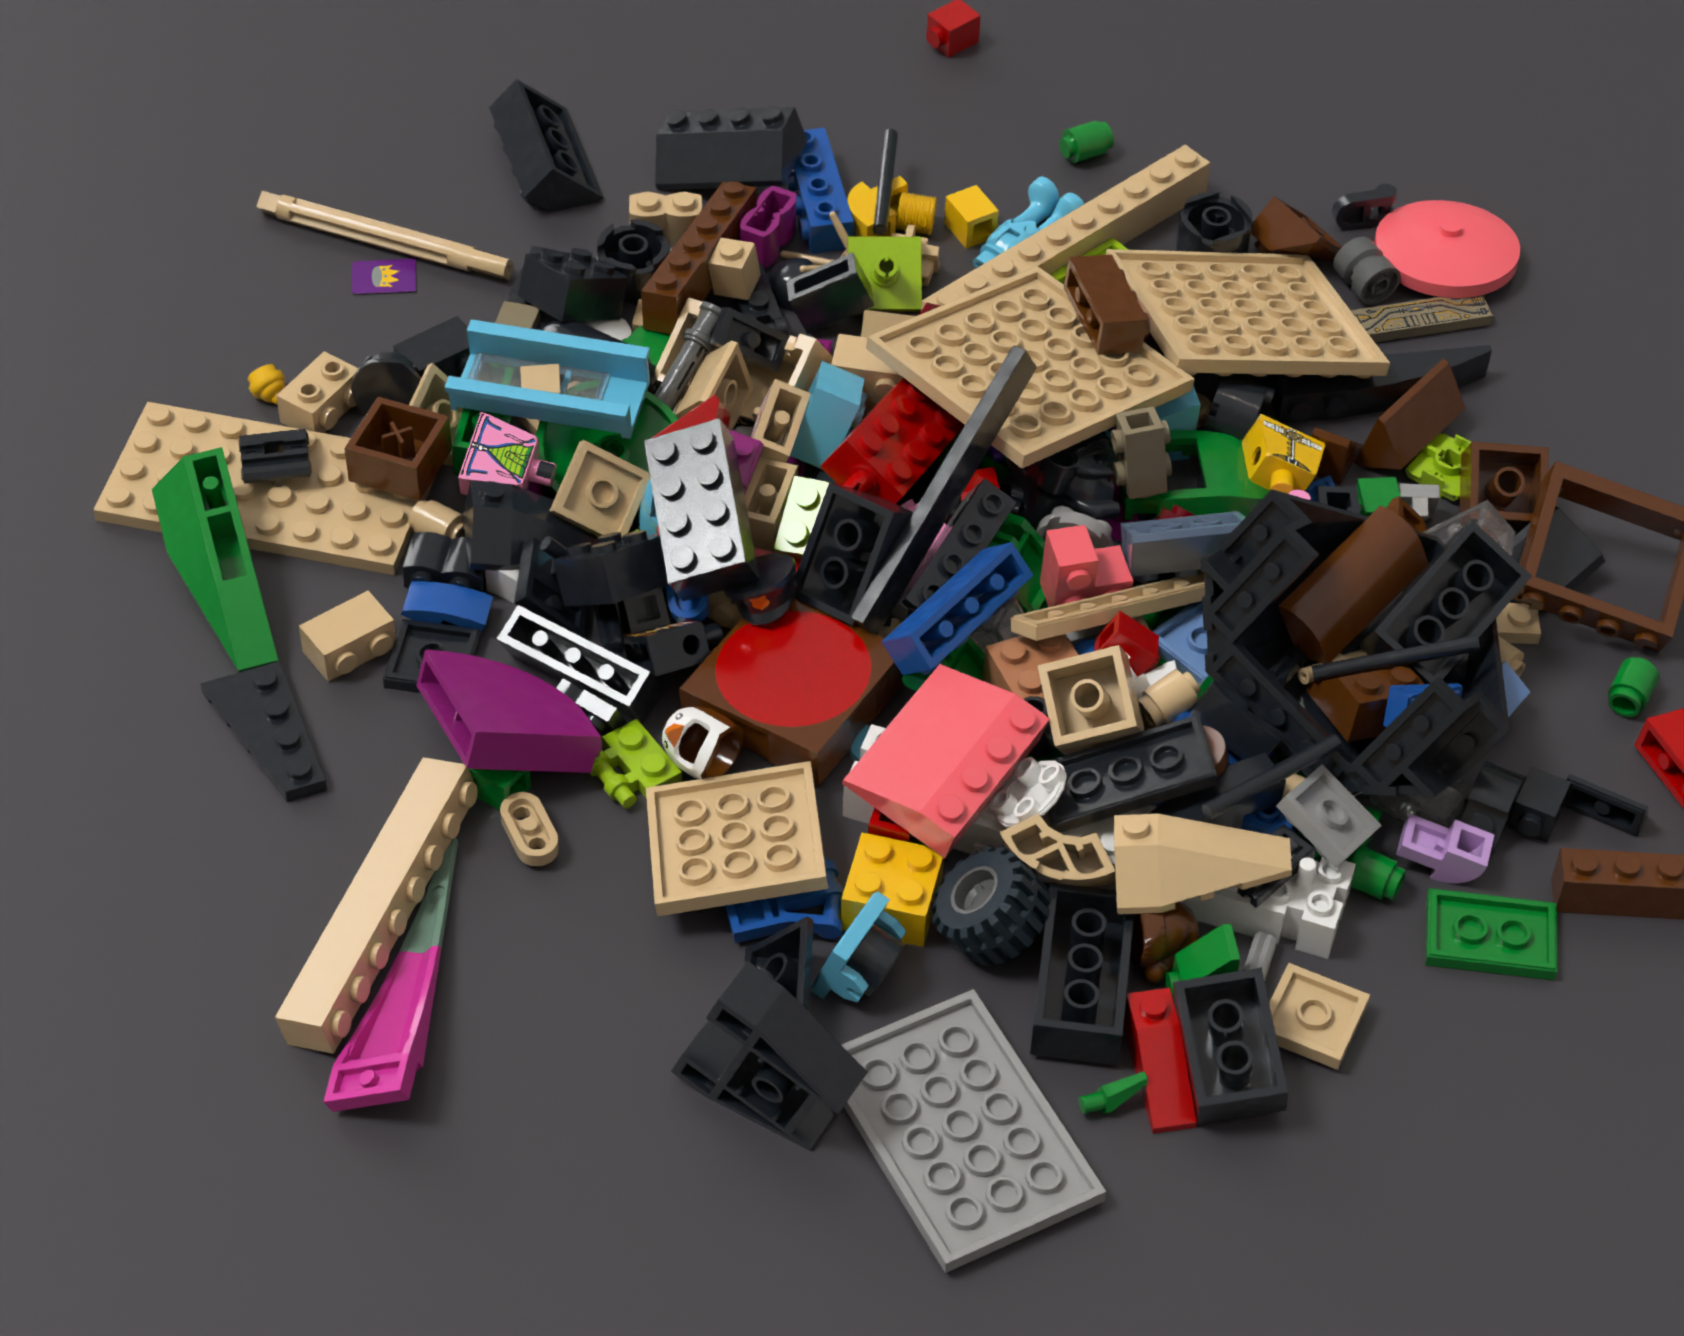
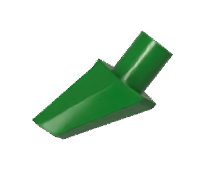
(1112, 1095)

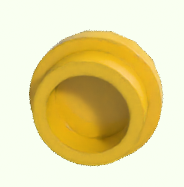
(266, 383)

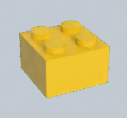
(902, 873)

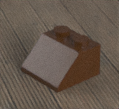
(1359, 701)

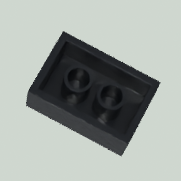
(1230, 1046)

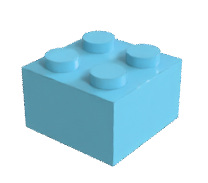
(830, 414)

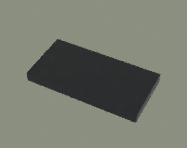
(1133, 773)

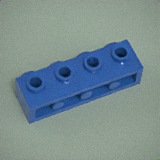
(819, 193)
(957, 609)

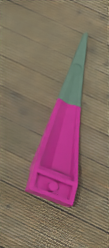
(393, 1035)

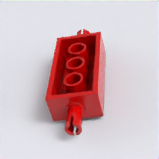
(893, 444)

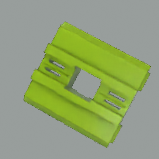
(1432, 465)

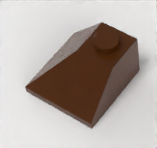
(1289, 231)

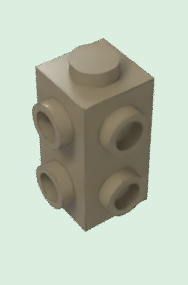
(1141, 452)

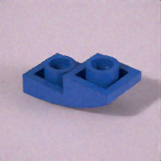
(446, 602)

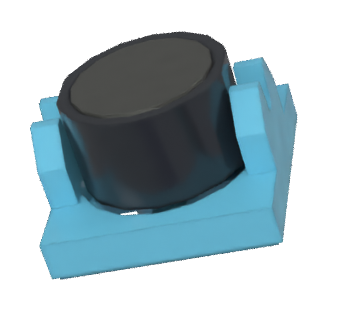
(862, 953)

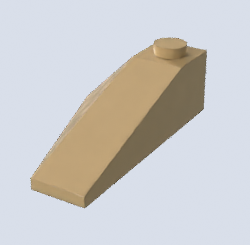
(1178, 858)

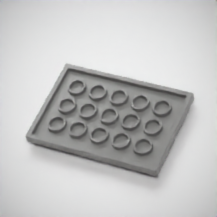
(965, 1132)

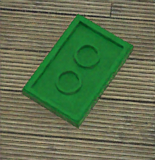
(1491, 934)

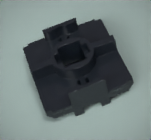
(275, 456)

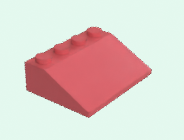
(946, 756)

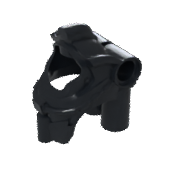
(1071, 478)

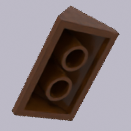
(1413, 420)

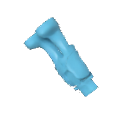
(1043, 205)

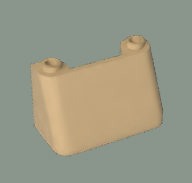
(797, 368)

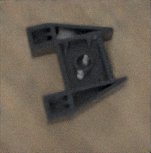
(770, 1060)

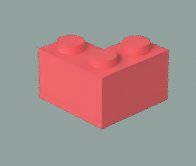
(1077, 570)

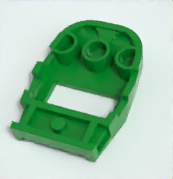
(1223, 477)

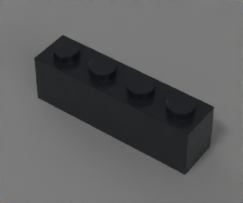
(580, 662)

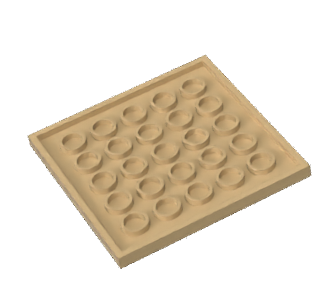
(1248, 314)
(1071, 394)

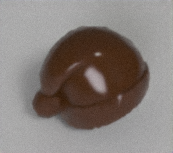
(1159, 937)

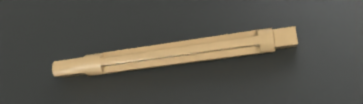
(384, 235)

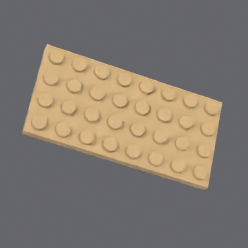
(304, 518)

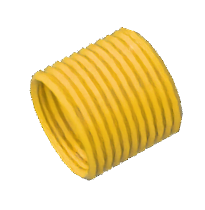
(916, 211)

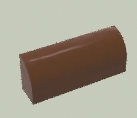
(1353, 585)

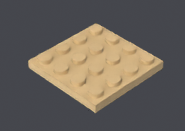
(735, 838)

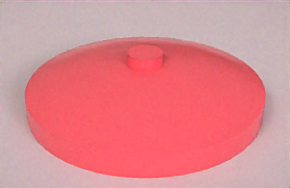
(1449, 248)

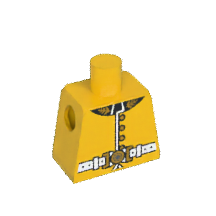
(1280, 456)

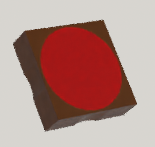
(797, 686)

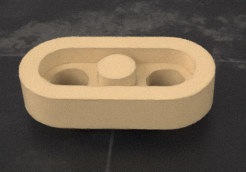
(531, 832)

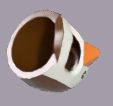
(702, 741)

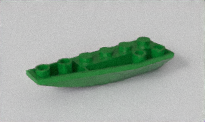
(213, 555)

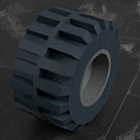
(990, 906)

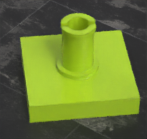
(892, 270)

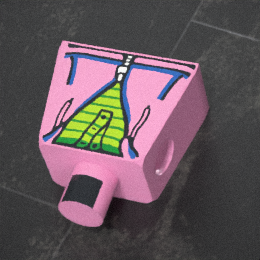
(504, 456)

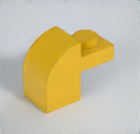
(862, 207)

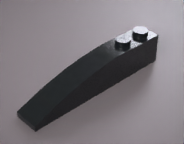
(1347, 395)

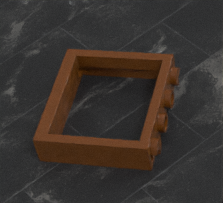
(1621, 503)

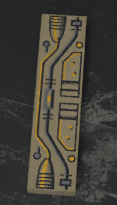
(1423, 317)

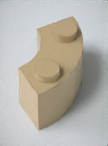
(1059, 856)

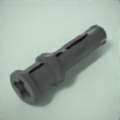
(695, 347)

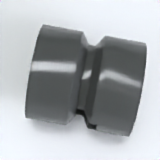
(1366, 270)

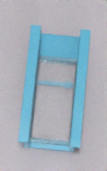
(598, 378)

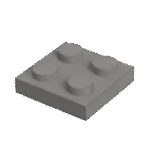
(1328, 816)

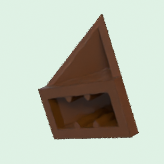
(1337, 455)

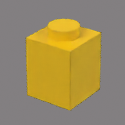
(970, 216)

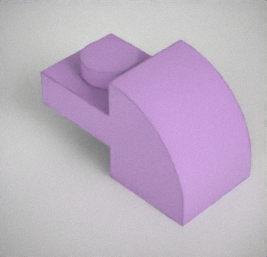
(1453, 853)

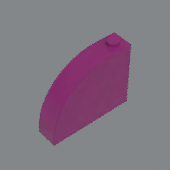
(506, 716)

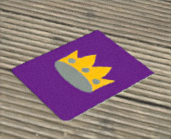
(384, 276)

